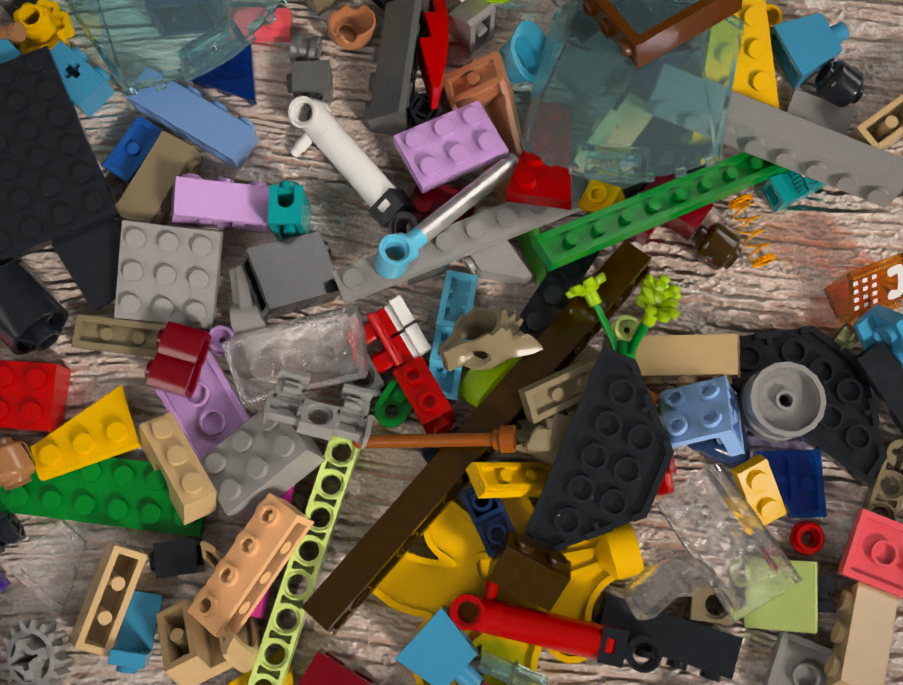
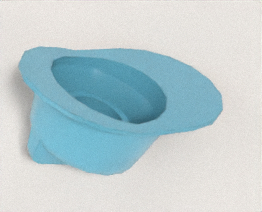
(523, 52)

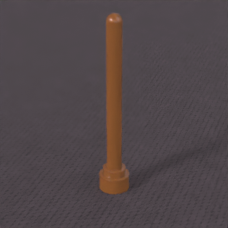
(501, 439)

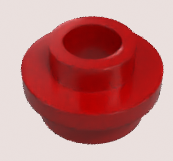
(816, 533)

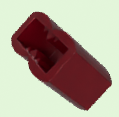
(178, 359)

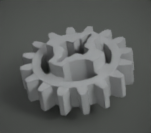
(31, 639)

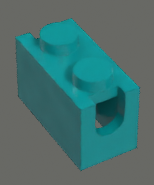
(289, 210)

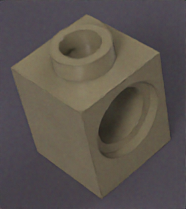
(695, 608)

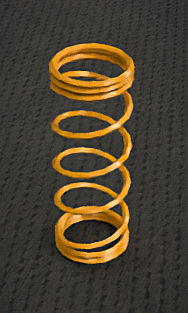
(740, 202)

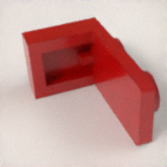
(425, 396)

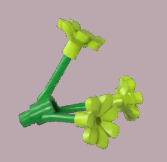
(655, 297)

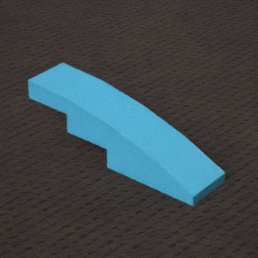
(456, 300)

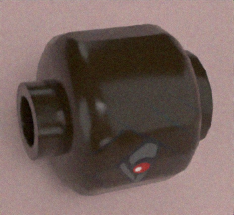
(716, 246)

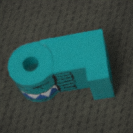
(789, 188)

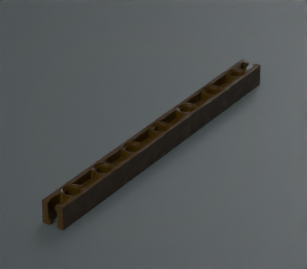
(446, 472)

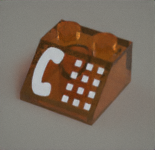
(865, 287)

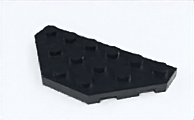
(850, 419)
(606, 461)

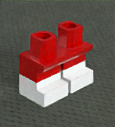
(397, 334)

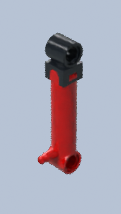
(554, 631)

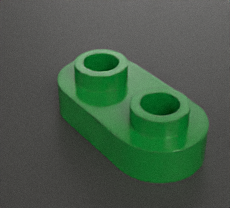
(392, 396)

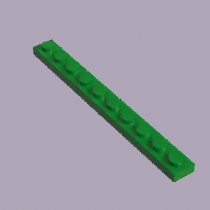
(651, 209)

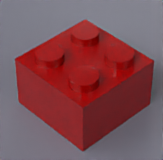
(32, 396)

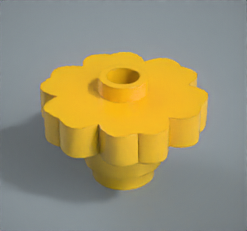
(44, 25)

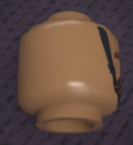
(15, 463)

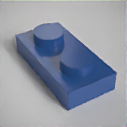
(132, 149)

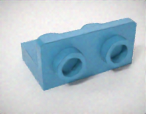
(884, 325)

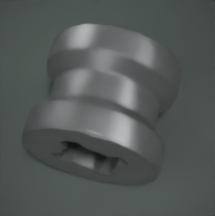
(305, 48)

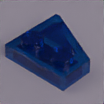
(233, 77)
(799, 481)

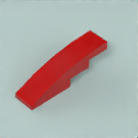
(433, 50)

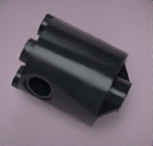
(28, 311)

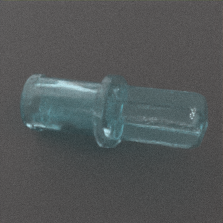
(509, 671)

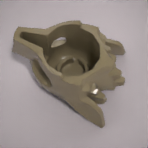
(490, 340)
(542, 438)

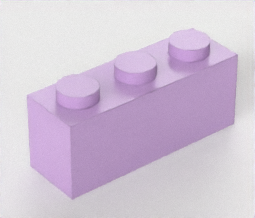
(220, 204)

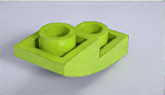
(480, 383)

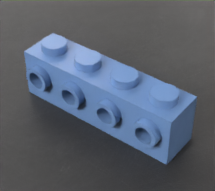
(199, 121)

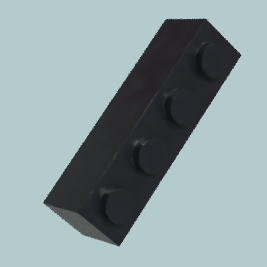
(679, 639)

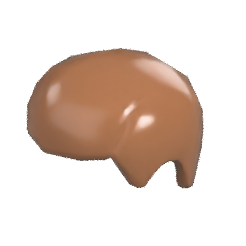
(351, 27)

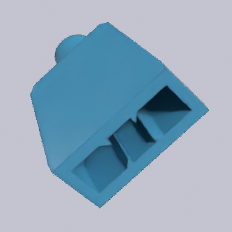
(806, 46)
(441, 653)

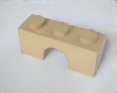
(186, 478)

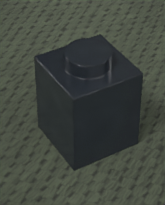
(177, 558)

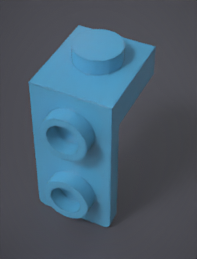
(136, 633)

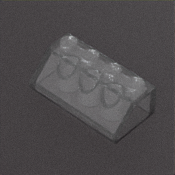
(322, 344)
(729, 536)

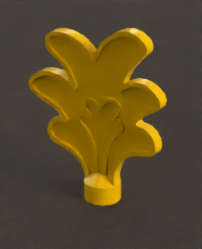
(425, 584)

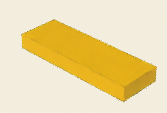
(508, 478)

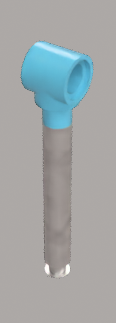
(408, 244)

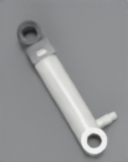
(387, 204)

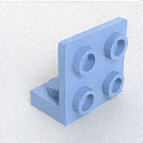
(703, 413)

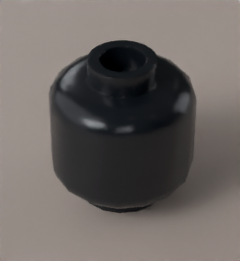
(840, 83)

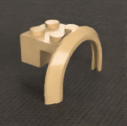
(193, 652)

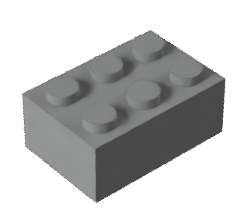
(259, 462)

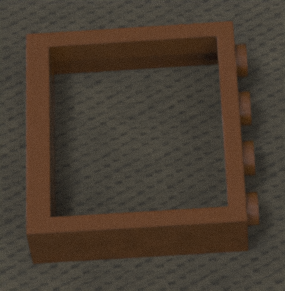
(664, 36)

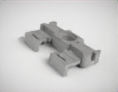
(346, 424)

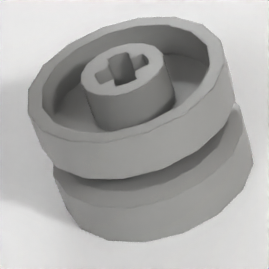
(801, 400)

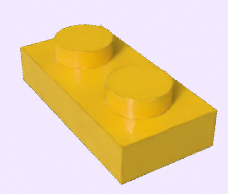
(759, 488)

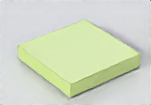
(794, 609)

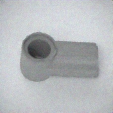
(244, 310)

